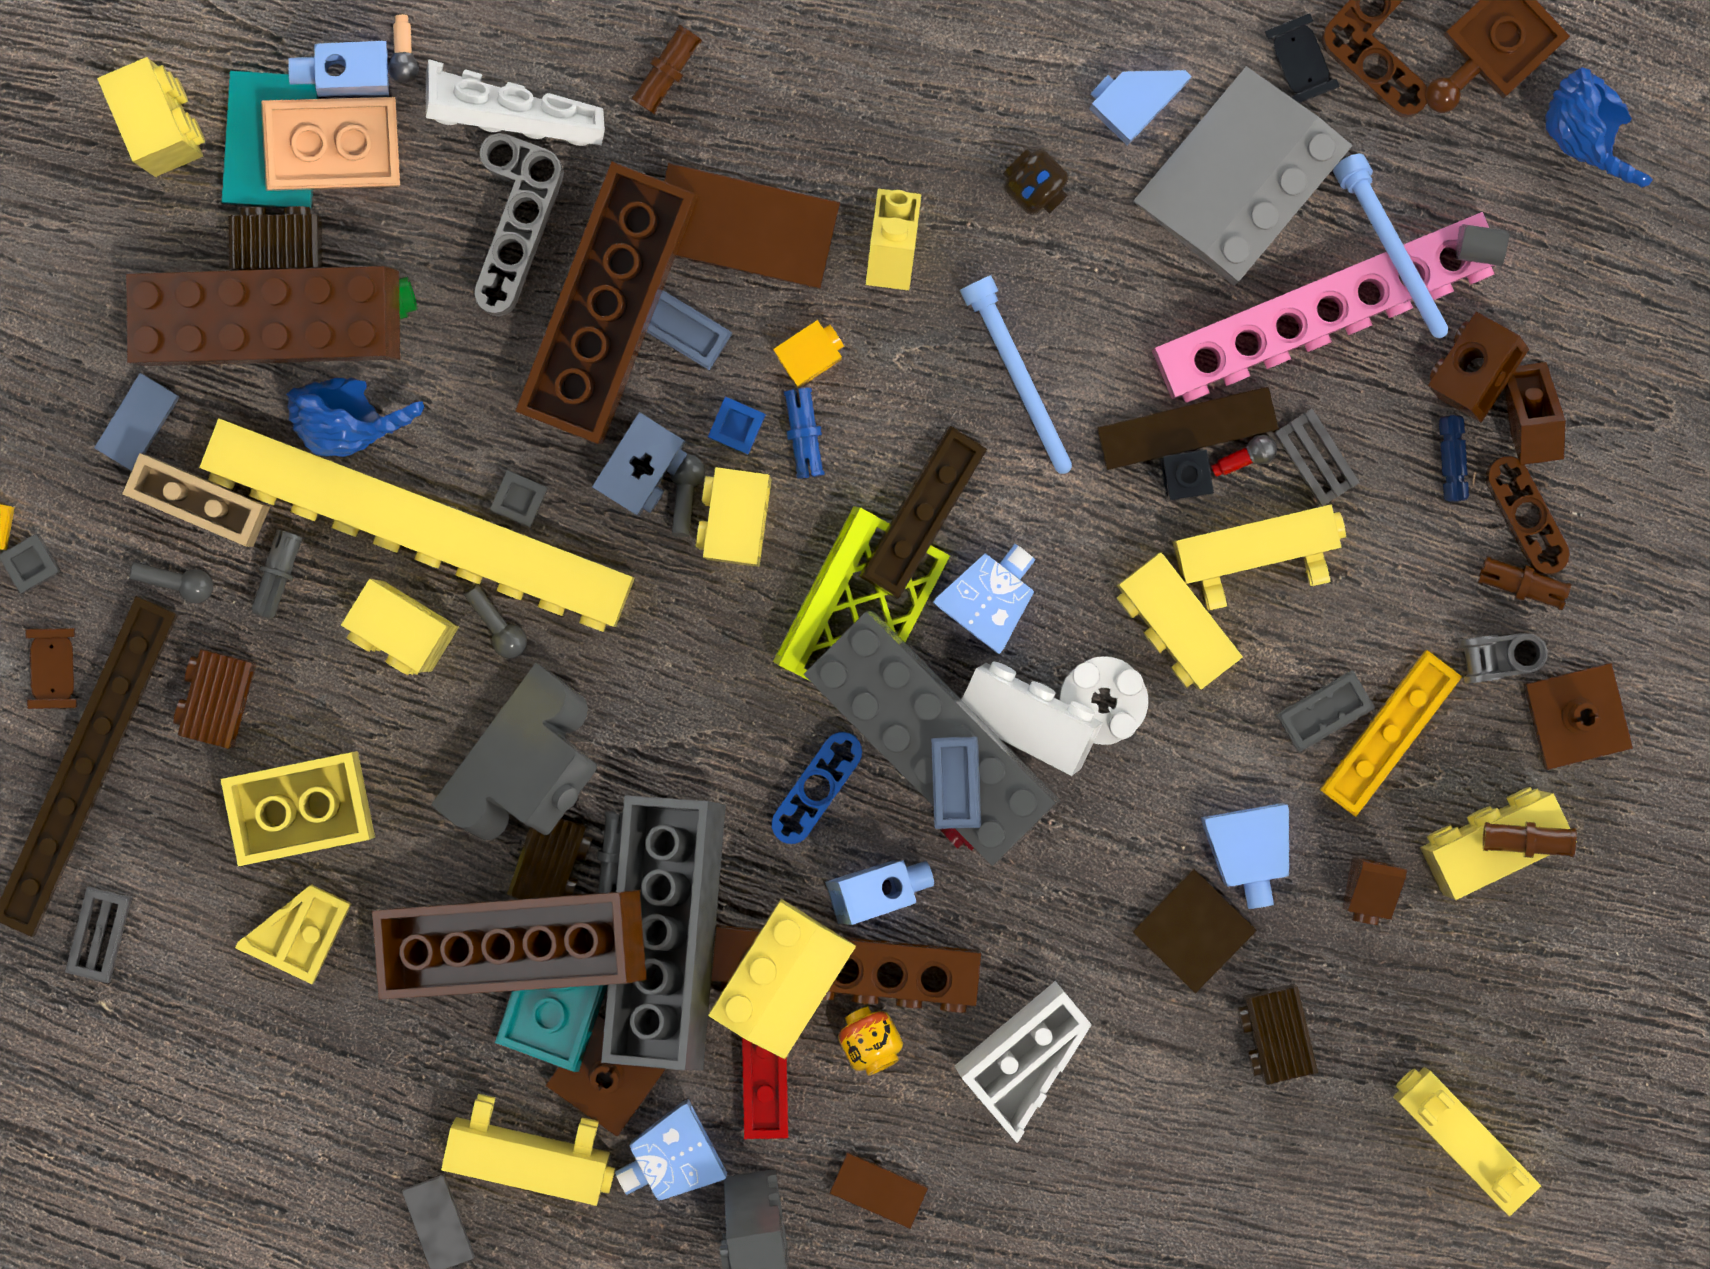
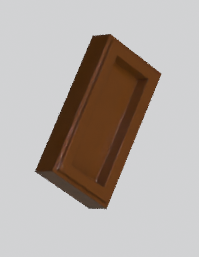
(878, 1190)

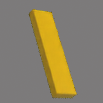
(1390, 733)

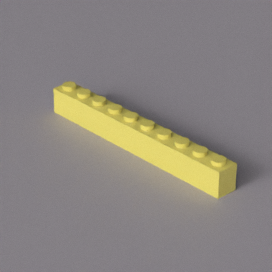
(416, 523)

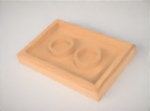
(330, 143)

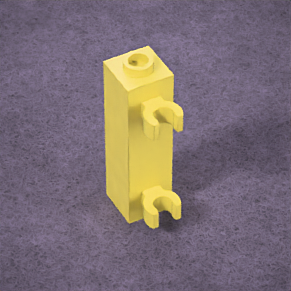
(1257, 545)
(1465, 1139)
(527, 1159)

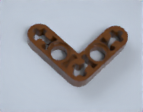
(1362, 30)

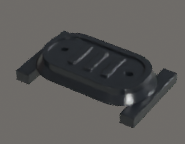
(1301, 59)

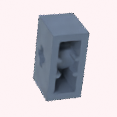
(640, 440)

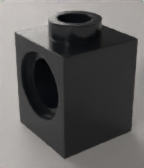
(1186, 475)

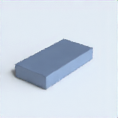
(688, 331)
(137, 421)
(956, 782)

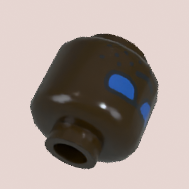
(1036, 182)

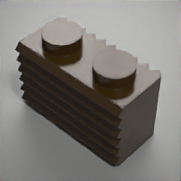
(275, 240)
(549, 861)
(1278, 1033)

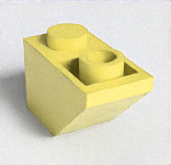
(893, 239)

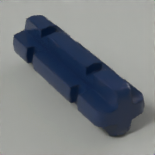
(1453, 458)

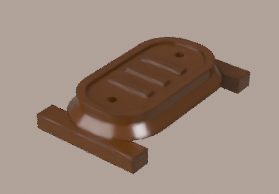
(51, 668)

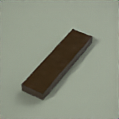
(1187, 428)
(923, 512)

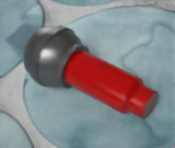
(1258, 451)

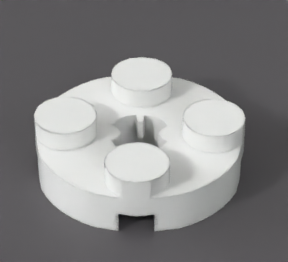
(1124, 685)

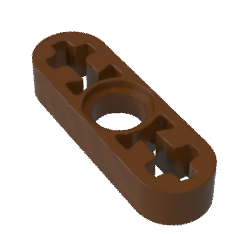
(1533, 549)

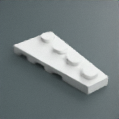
(509, 108)

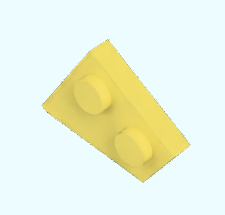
(298, 933)

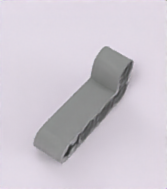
(510, 229)

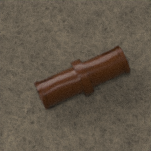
(666, 69)
(1524, 583)
(1529, 839)

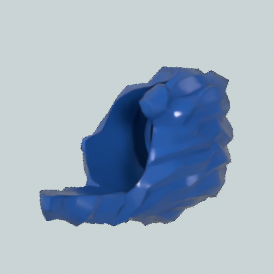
(1586, 121)
(338, 419)

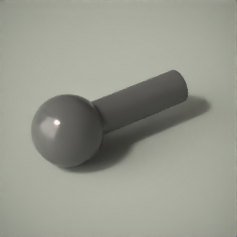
(687, 477)
(193, 585)
(507, 639)

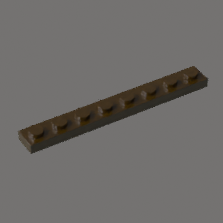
(85, 765)

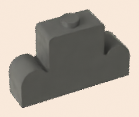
(522, 762)

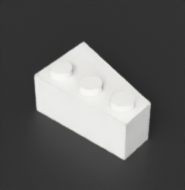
(1024, 1057)

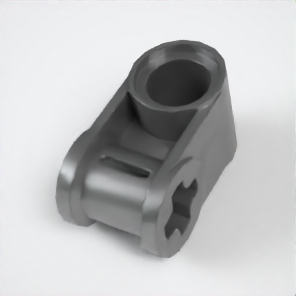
(1499, 657)

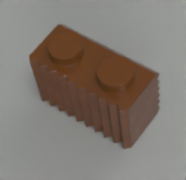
(214, 698)

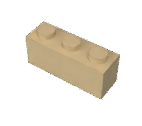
(196, 500)

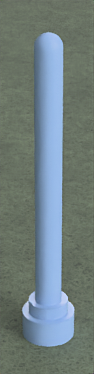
(1355, 176)
(982, 298)

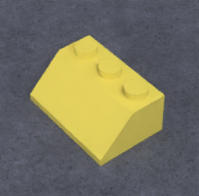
(781, 979)

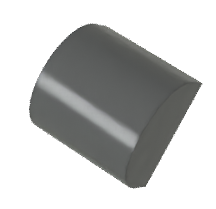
(1482, 245)

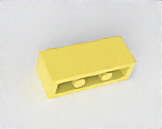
(1177, 622)

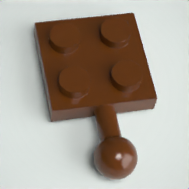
(1500, 43)

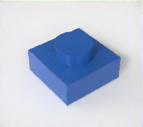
(736, 425)

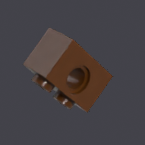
(1477, 391)

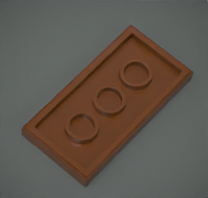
(756, 227)

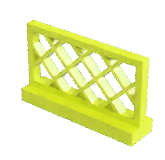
(834, 580)

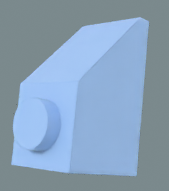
(1135, 99)

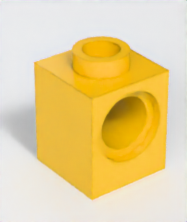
(809, 353)

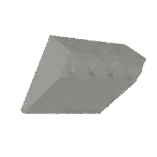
(1242, 174)

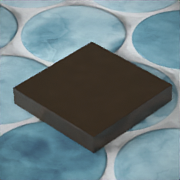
(1194, 930)

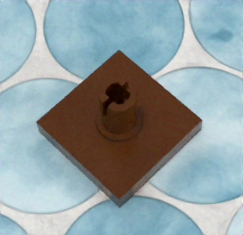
(1578, 716)
(604, 1089)

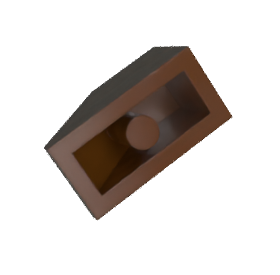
(1535, 415)
(1373, 890)

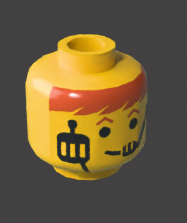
(870, 1041)

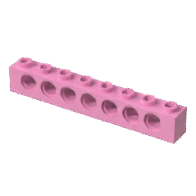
(1177, 356)

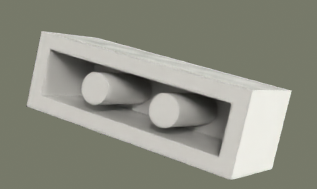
(1032, 717)

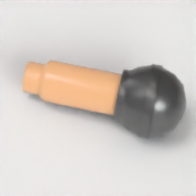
(402, 65)

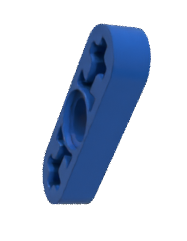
(806, 820)

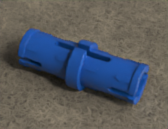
(804, 433)

